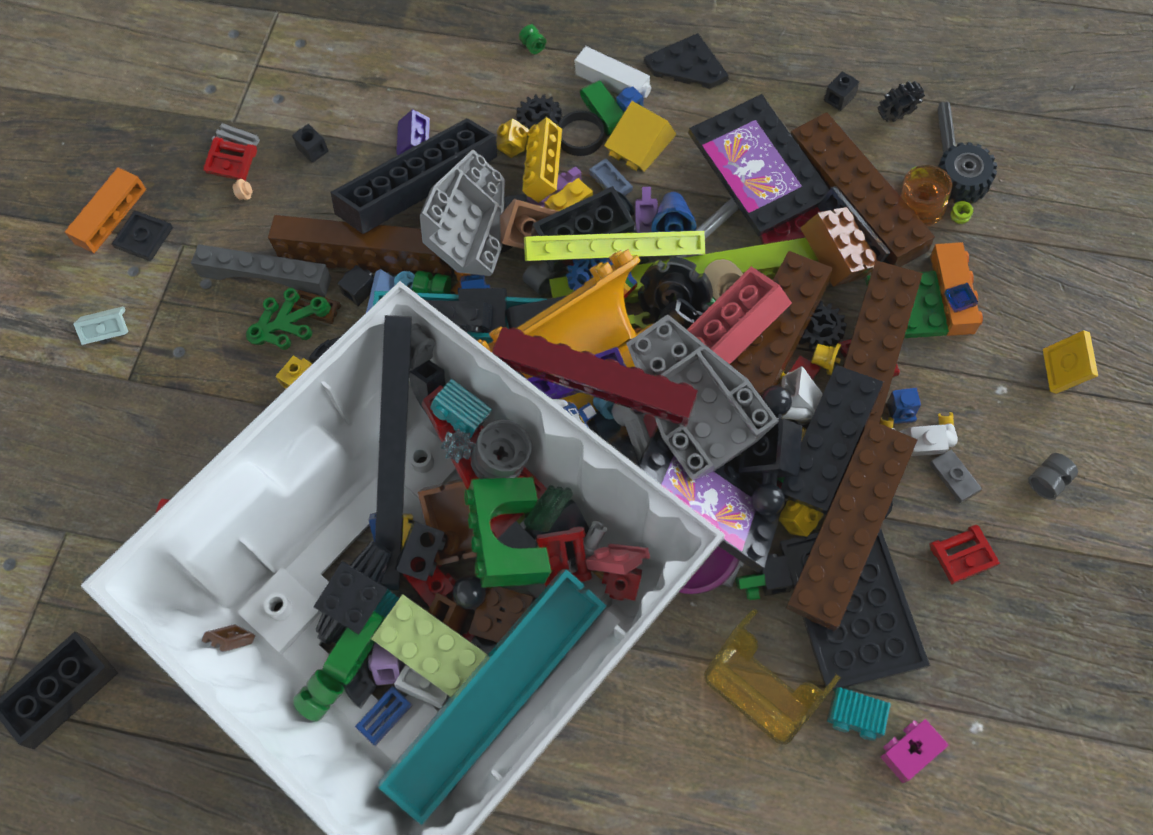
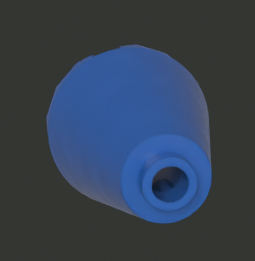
(673, 215)

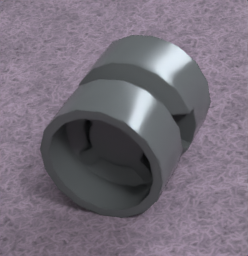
(1053, 476)

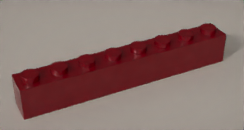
(596, 376)

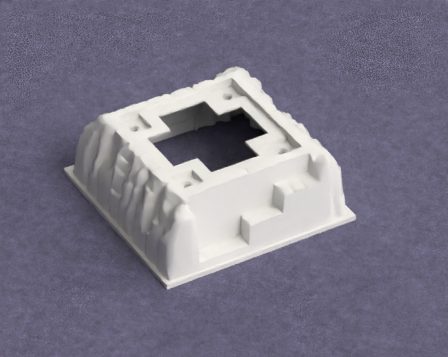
(295, 497)

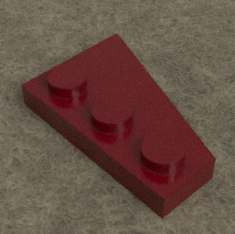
(790, 230)

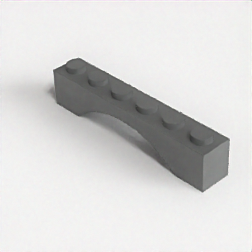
(226, 263)

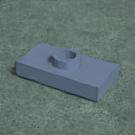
(607, 176)

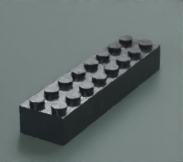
(409, 176)

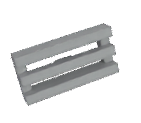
(236, 135)

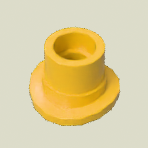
(826, 356)

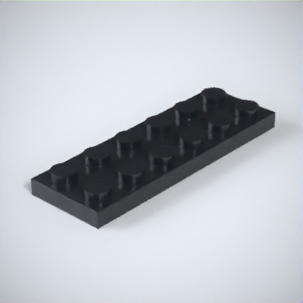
(832, 438)

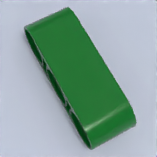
(602, 104)
(352, 651)

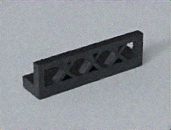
(840, 202)

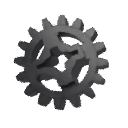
(901, 101)
(538, 109)
(830, 330)

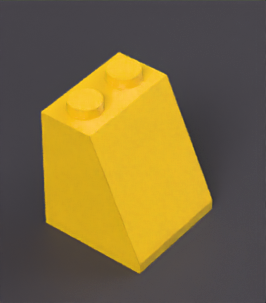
(639, 137)

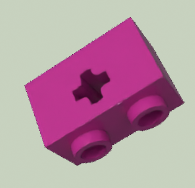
(928, 744)

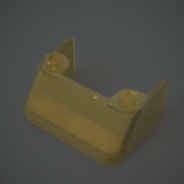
(758, 691)

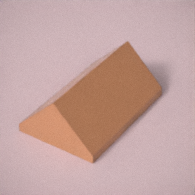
(517, 221)

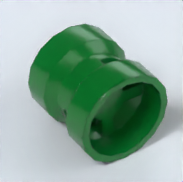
(532, 39)

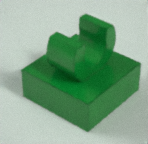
(750, 584)

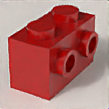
(436, 584)

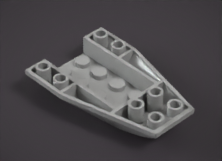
(464, 216)
(727, 407)

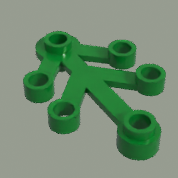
(284, 320)

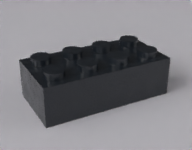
(594, 215)
(54, 690)

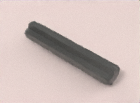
(946, 125)

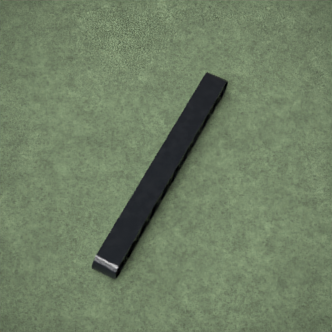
(393, 440)

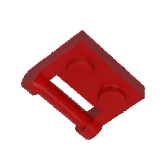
(229, 165)
(558, 555)
(968, 561)

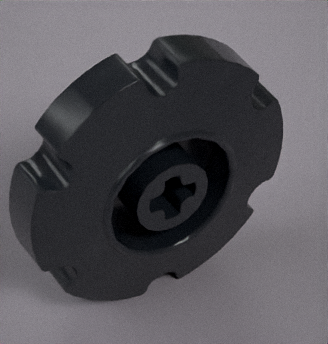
(676, 277)

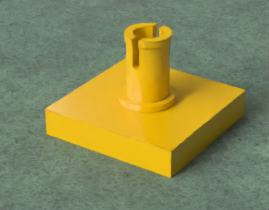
(1070, 362)

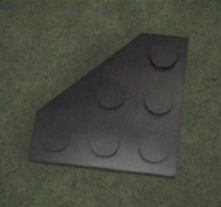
(688, 62)

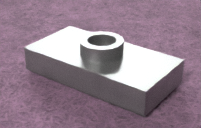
(955, 476)

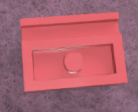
(617, 558)

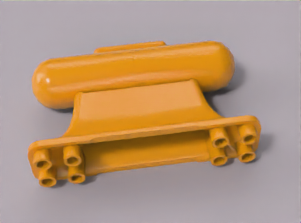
(588, 318)

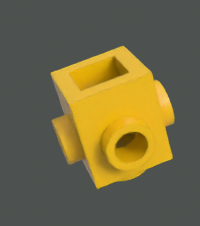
(512, 138)
(799, 518)

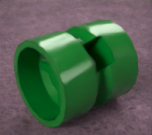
(427, 283)
(318, 695)

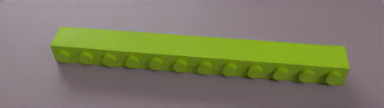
(764, 258)

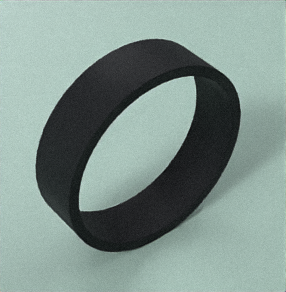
(586, 116)

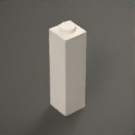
(612, 73)

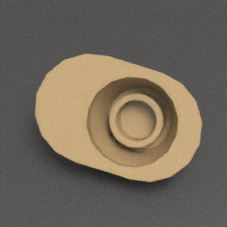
(722, 276)

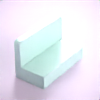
(101, 325)

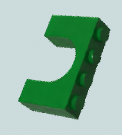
(498, 563)

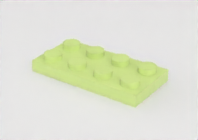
(428, 646)

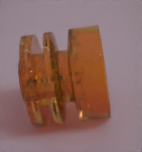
(927, 192)

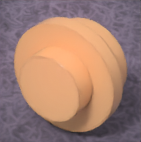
(242, 189)

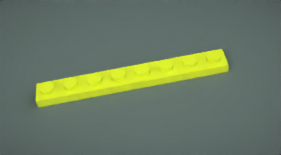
(604, 245)

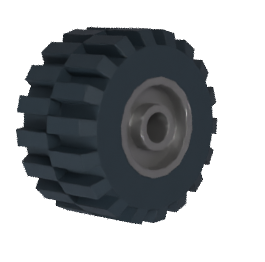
(970, 171)

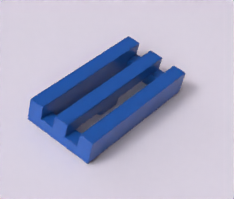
(386, 713)

